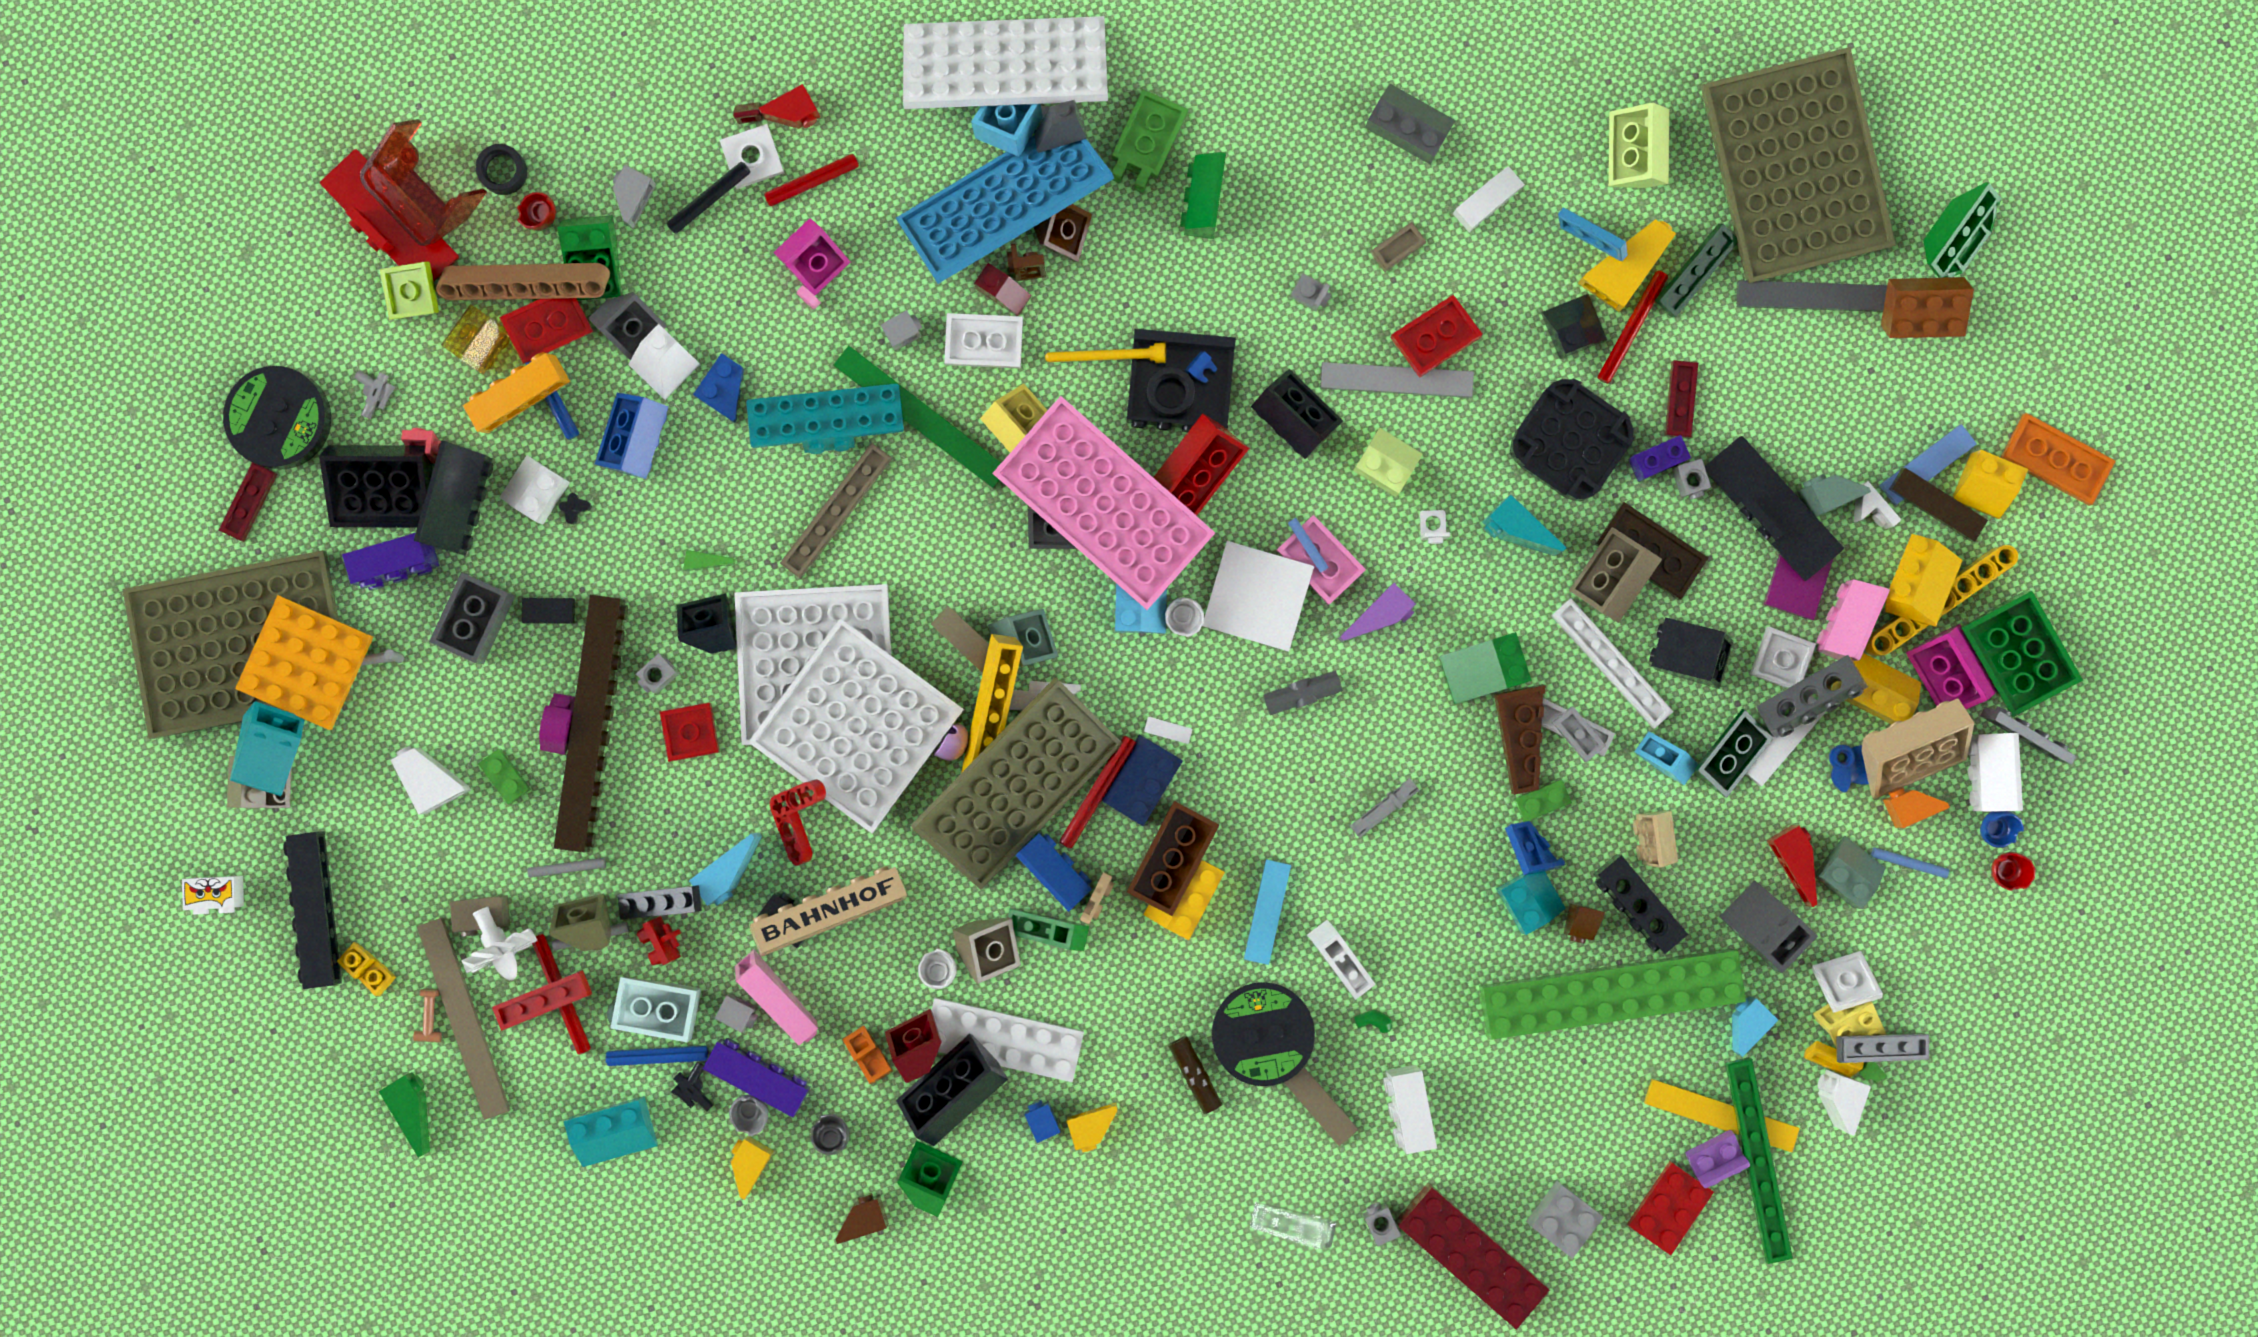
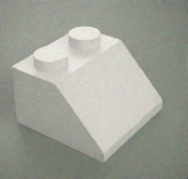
(534, 490)
(1843, 1100)

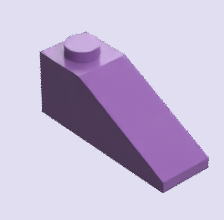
(1385, 611)

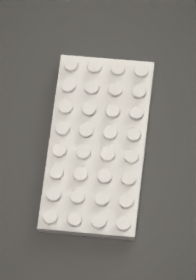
(1004, 62)

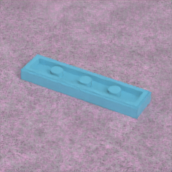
(1267, 912)

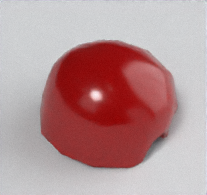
(536, 211)
(2013, 871)

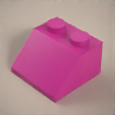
(812, 256)

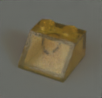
(476, 339)

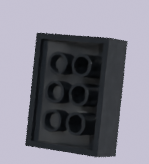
(375, 485)
(454, 498)

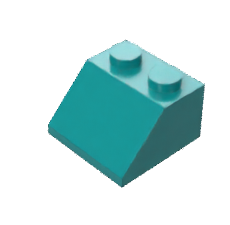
(1531, 901)

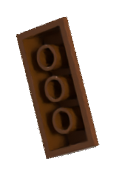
(1172, 858)

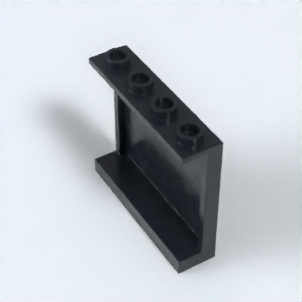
(1181, 348)

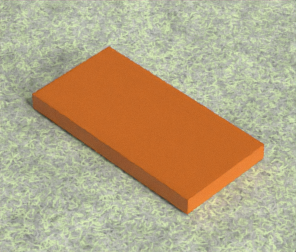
(2058, 459)

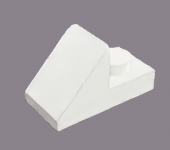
(1875, 504)

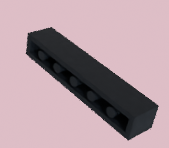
(312, 910)

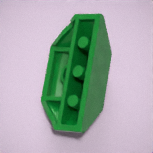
(1961, 230)

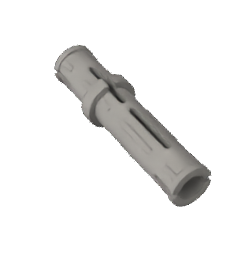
(1384, 808)

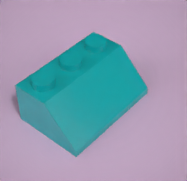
(611, 1132)

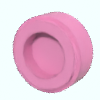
(808, 297)

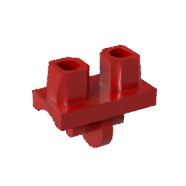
(662, 939)

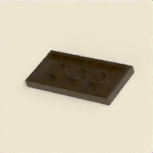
(1679, 560)

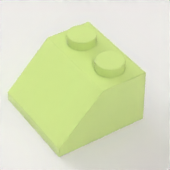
(1388, 462)

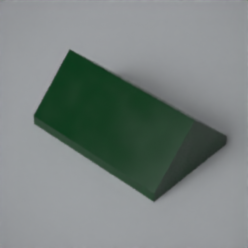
(1733, 754)

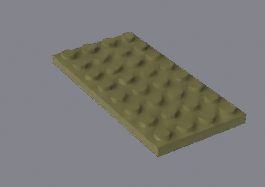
(1017, 784)

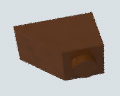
(1582, 923)
(864, 1218)

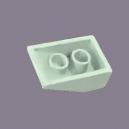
(656, 1008)

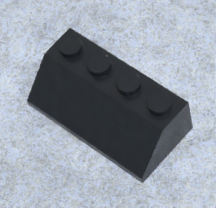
(951, 1090)

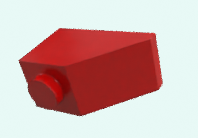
(792, 109)

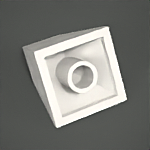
(662, 362)

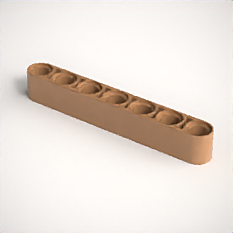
(523, 281)

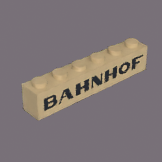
(827, 911)

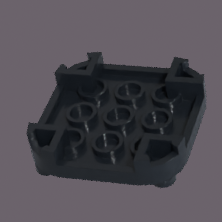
(1572, 440)

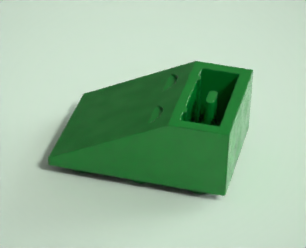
(592, 242)

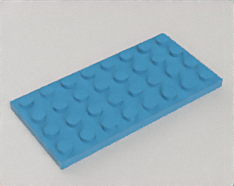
(1000, 203)

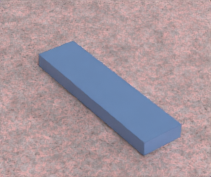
(1934, 458)

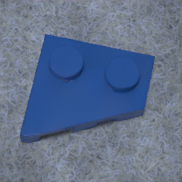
(722, 387)

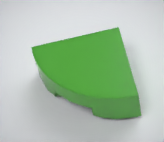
(1872, 1071)

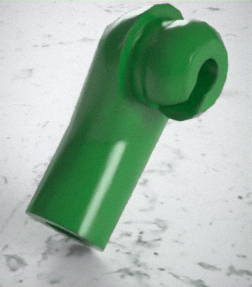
(1375, 1018)

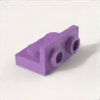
(1717, 1159)

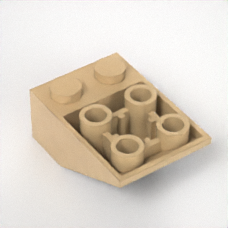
(1656, 838)

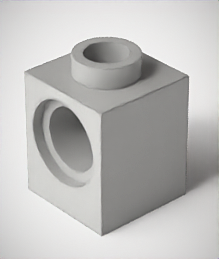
(902, 330)
(1698, 470)
(668, 671)
(737, 1013)
(1386, 1233)

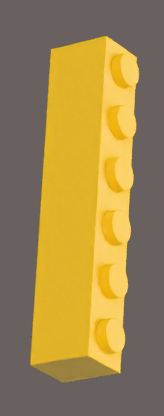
(994, 694)

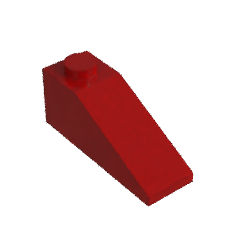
(1797, 859)

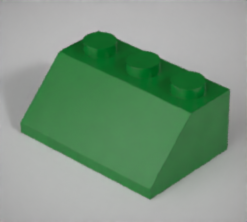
(1203, 195)

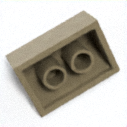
(1615, 575)

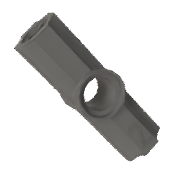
(1302, 692)

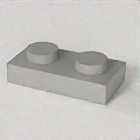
(1578, 734)

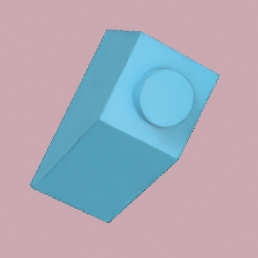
(1666, 758)
(1750, 1024)

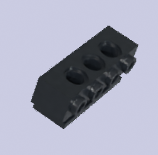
(1668, 931)

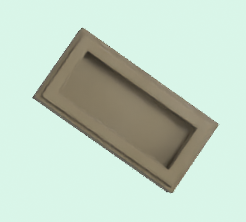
(1398, 247)

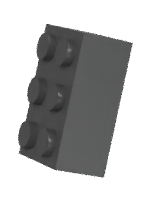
(472, 618)

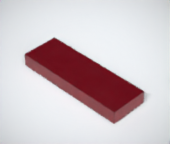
(1681, 399)
(248, 502)

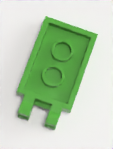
(1147, 138)

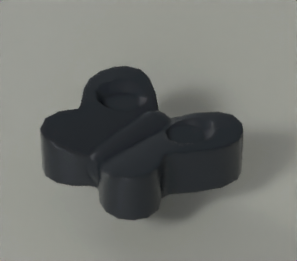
(573, 507)

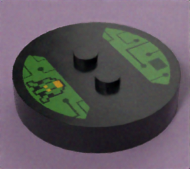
(277, 417)
(1263, 1034)

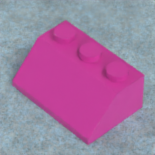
(1951, 669)

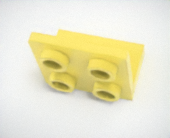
(1850, 1021)

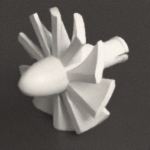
(498, 949)

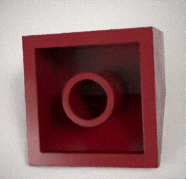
(914, 1045)

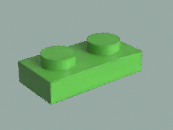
(504, 776)
(1543, 800)

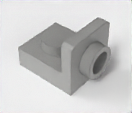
(1311, 293)

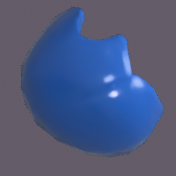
(2000, 828)

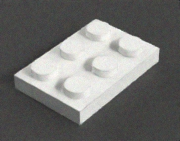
(983, 340)

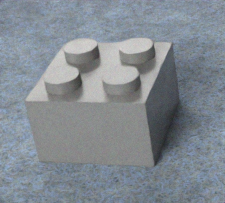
(1564, 1219)

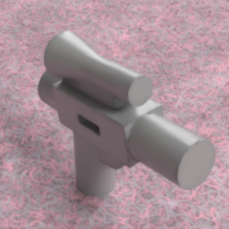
(376, 390)

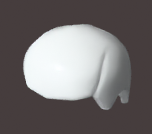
(1184, 616)
(937, 969)

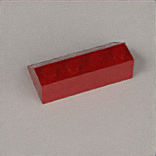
(1201, 463)

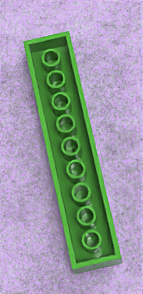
(1612, 993)

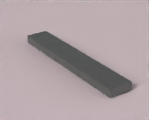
(1811, 296)

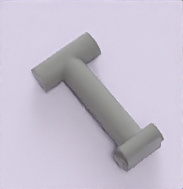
(388, 656)

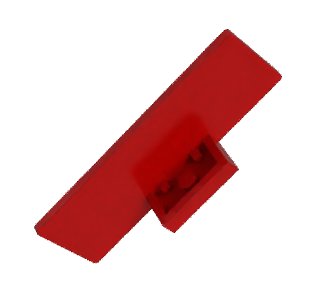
(382, 229)

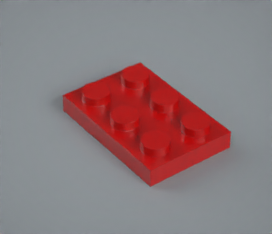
(545, 326)
(1436, 335)
(1670, 1208)

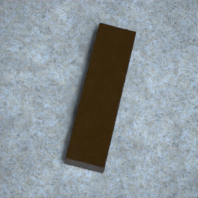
(1938, 504)

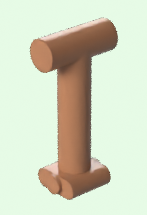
(427, 1034)

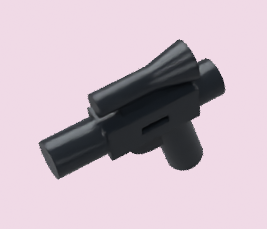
(690, 1088)

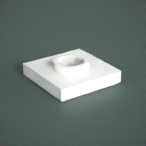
(768, 163)

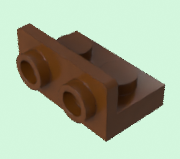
(1026, 267)

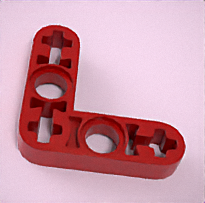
(799, 851)

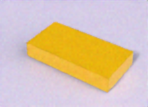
(1827, 1057)

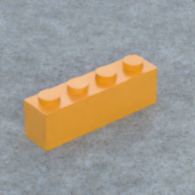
(516, 392)

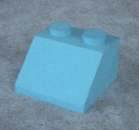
(1134, 618)

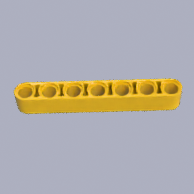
(1973, 583)

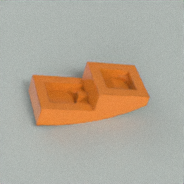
(867, 1055)

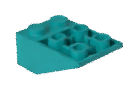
(266, 748)

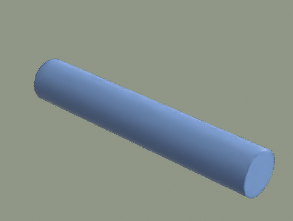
(1308, 545)

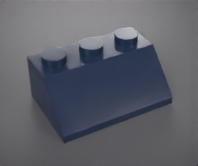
(1142, 780)

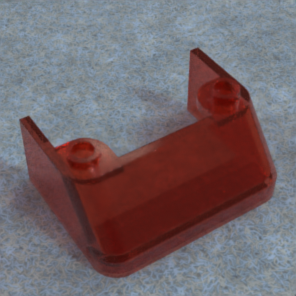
(403, 193)

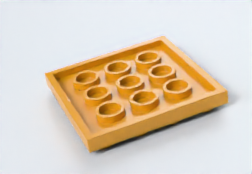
(304, 662)

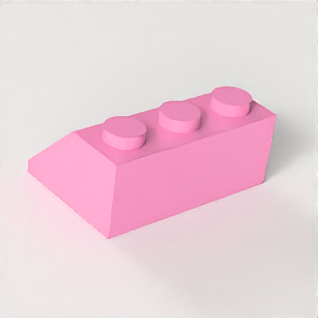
(1851, 619)

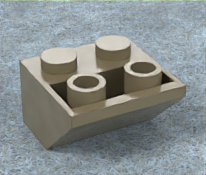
(247, 797)

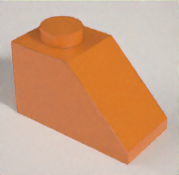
(1911, 806)

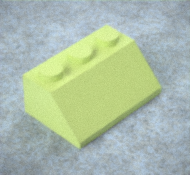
(1639, 146)

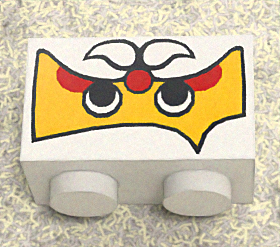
(213, 893)

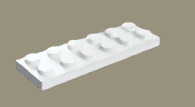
(1011, 1039)

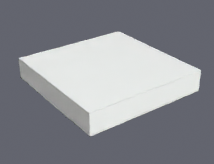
(1782, 658)
(1847, 981)

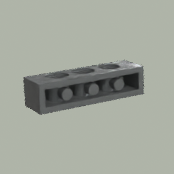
(1797, 696)

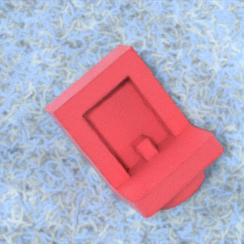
(421, 437)

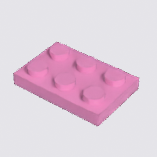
(1342, 564)

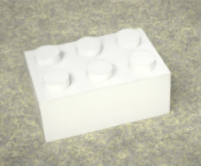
(1410, 1109)

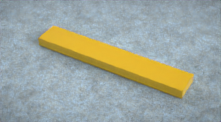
(1714, 1112)

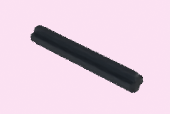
(708, 197)

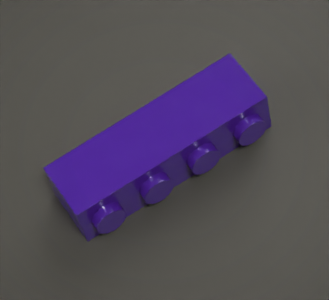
(757, 1077)

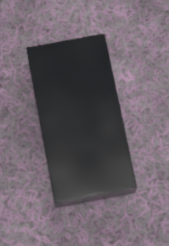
(548, 610)

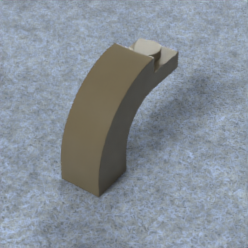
(962, 637)

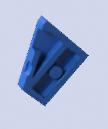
(1531, 849)

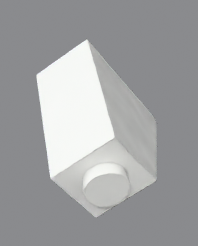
(427, 780)

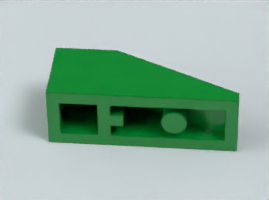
(1049, 930)
(409, 1108)

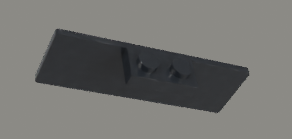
(1773, 508)

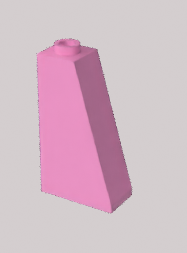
(775, 998)

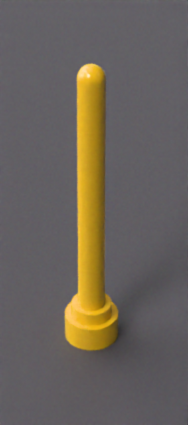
(1155, 352)

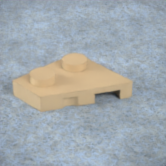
(1093, 907)

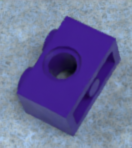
(1659, 458)

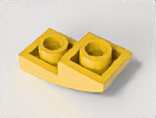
(366, 968)

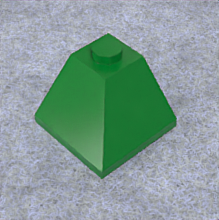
(928, 1177)

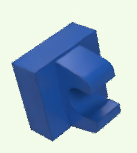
(1197, 366)

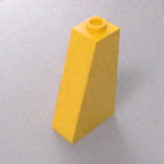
(1618, 280)

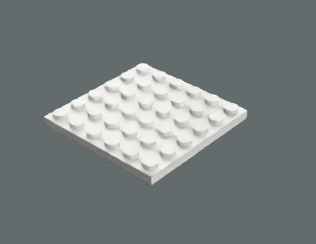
(785, 628)
(856, 725)

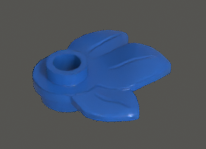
(1849, 770)

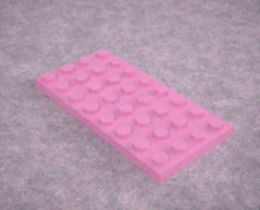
(1103, 503)

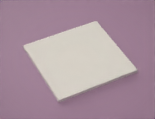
(1258, 596)

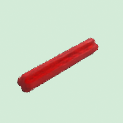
(811, 180)

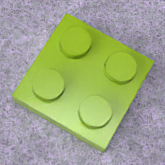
(409, 290)

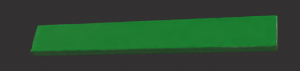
(923, 418)
(1758, 1153)

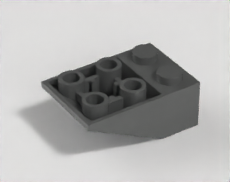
(1768, 927)

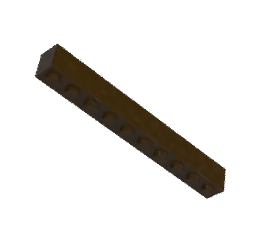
(590, 724)

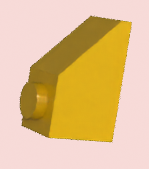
(1090, 1126)
(748, 1163)

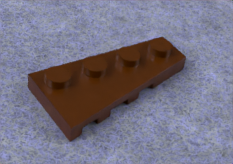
(1520, 728)

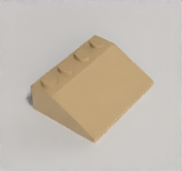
(1917, 747)

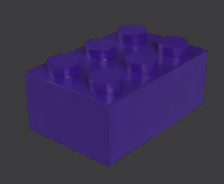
(389, 562)

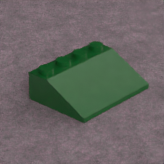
(2021, 653)

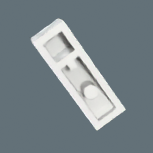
(1341, 959)

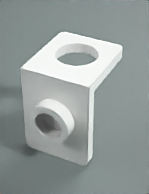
(1438, 535)

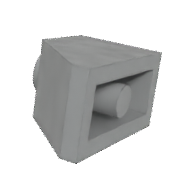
(632, 193)

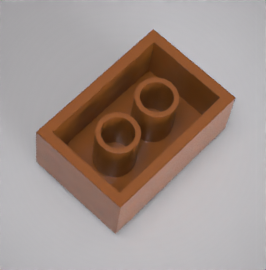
(1927, 307)

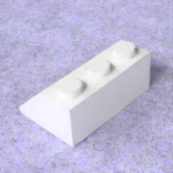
(1995, 772)

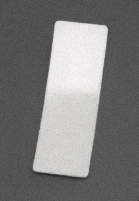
(1168, 730)

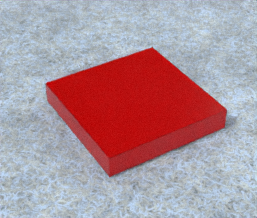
(689, 732)

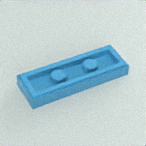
(1592, 234)

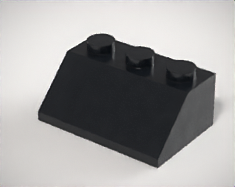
(1296, 413)

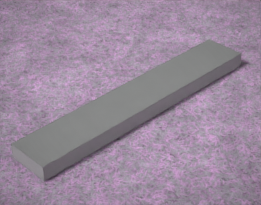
(1396, 380)

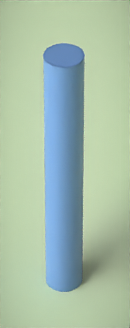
(1910, 862)

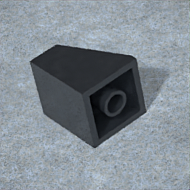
(1691, 652)

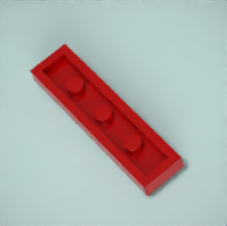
(542, 1000)

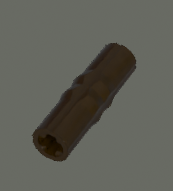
(1195, 1075)

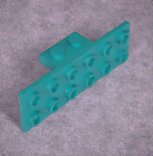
(825, 418)

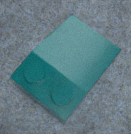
(1516, 525)

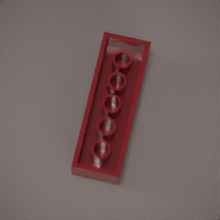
(1472, 1255)

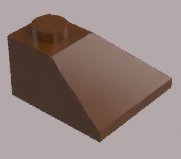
(1065, 232)

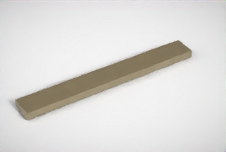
(463, 1018)

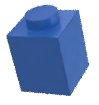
(1042, 1120)

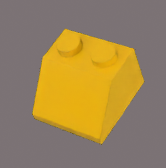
(1989, 483)

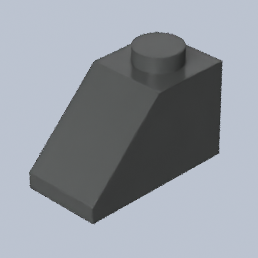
(1060, 127)

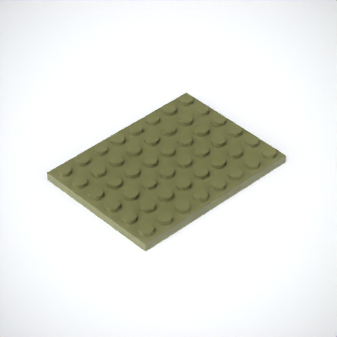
(1798, 165)
(200, 631)

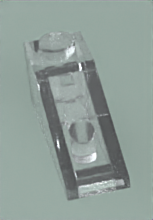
(1294, 1225)

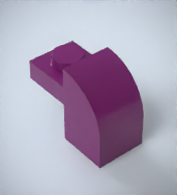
(556, 724)

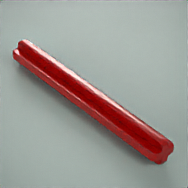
(1632, 326)
(1097, 793)
(567, 1011)

